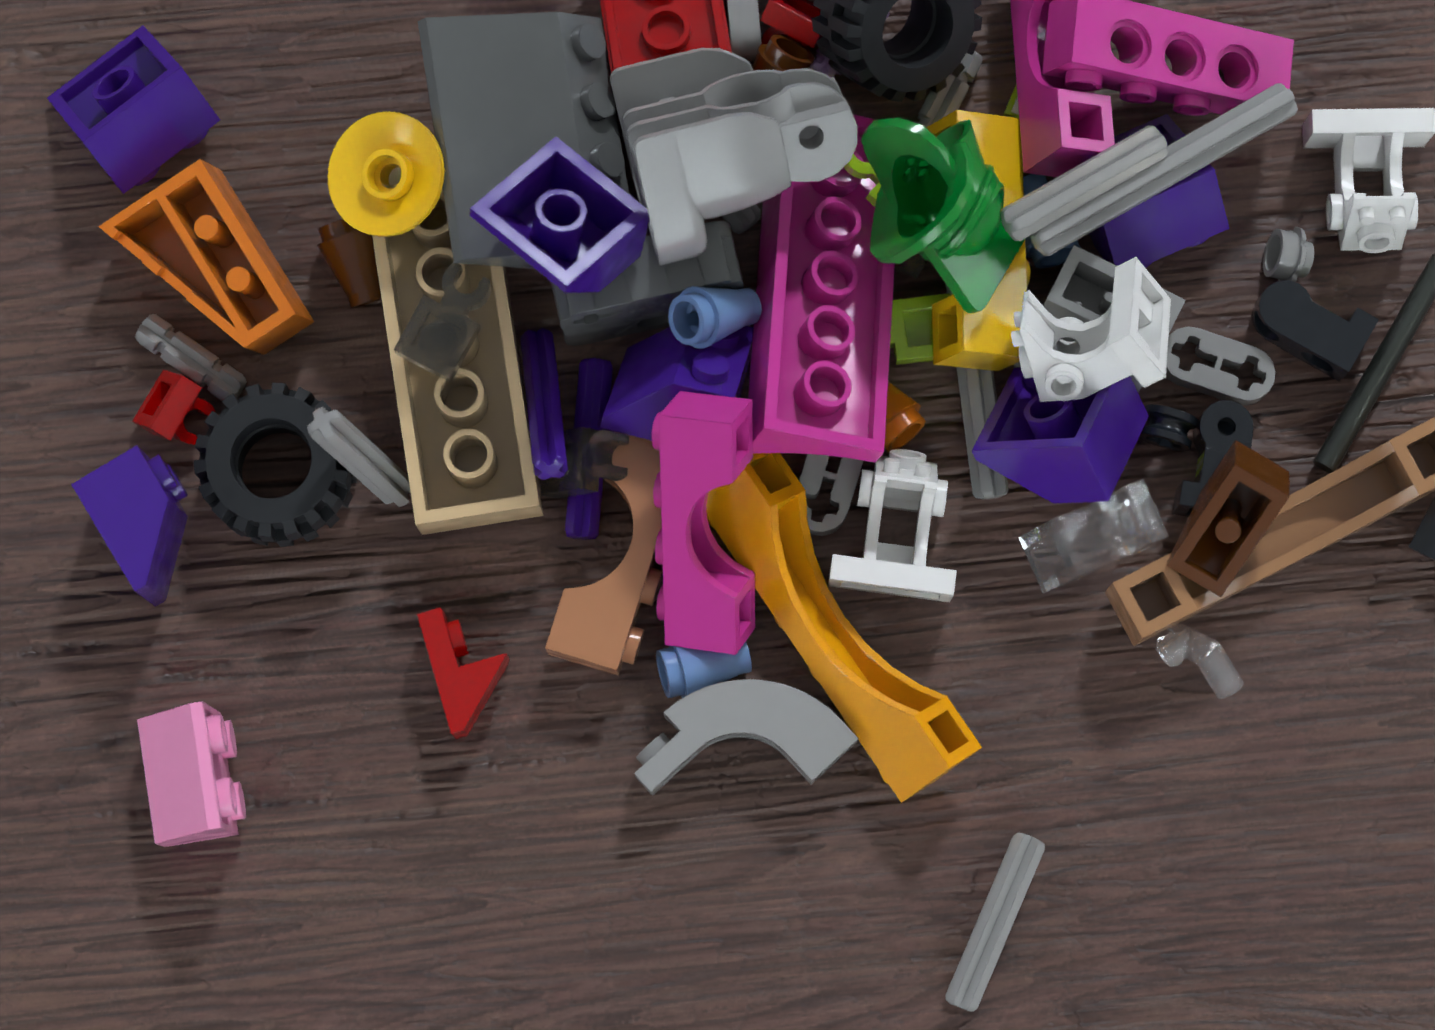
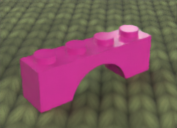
(1056, 122)
(704, 592)

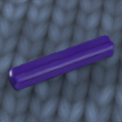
(591, 401)
(543, 404)

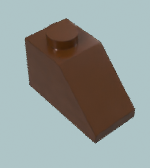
(1230, 518)

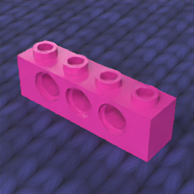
(1082, 55)

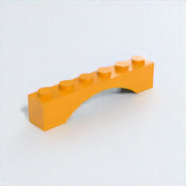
(902, 725)

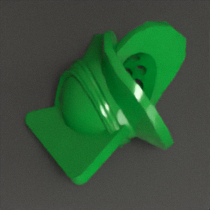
(939, 204)

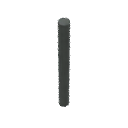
(1378, 371)

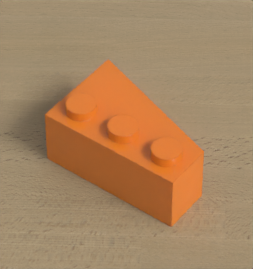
(213, 255)

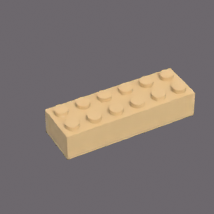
(469, 436)

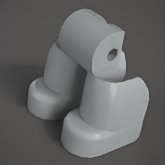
(722, 137)

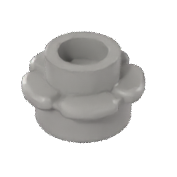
(1288, 255)

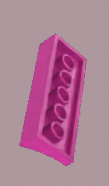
(822, 322)

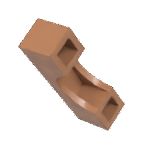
(599, 619)

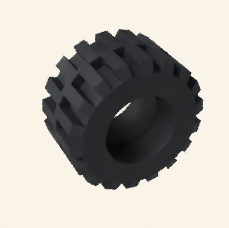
(910, 62)
(222, 460)

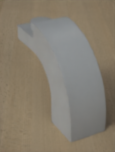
(751, 709)

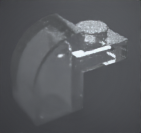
(1093, 537)

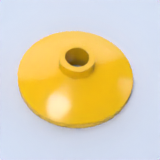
(362, 168)

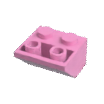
(190, 774)

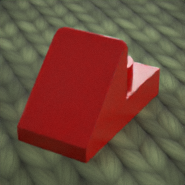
(461, 688)

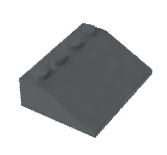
(501, 95)

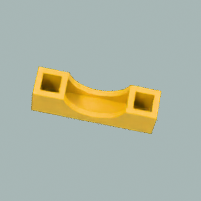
(984, 337)

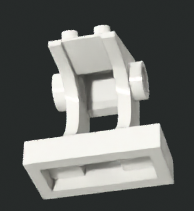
(1369, 143)
(1105, 350)
(905, 484)

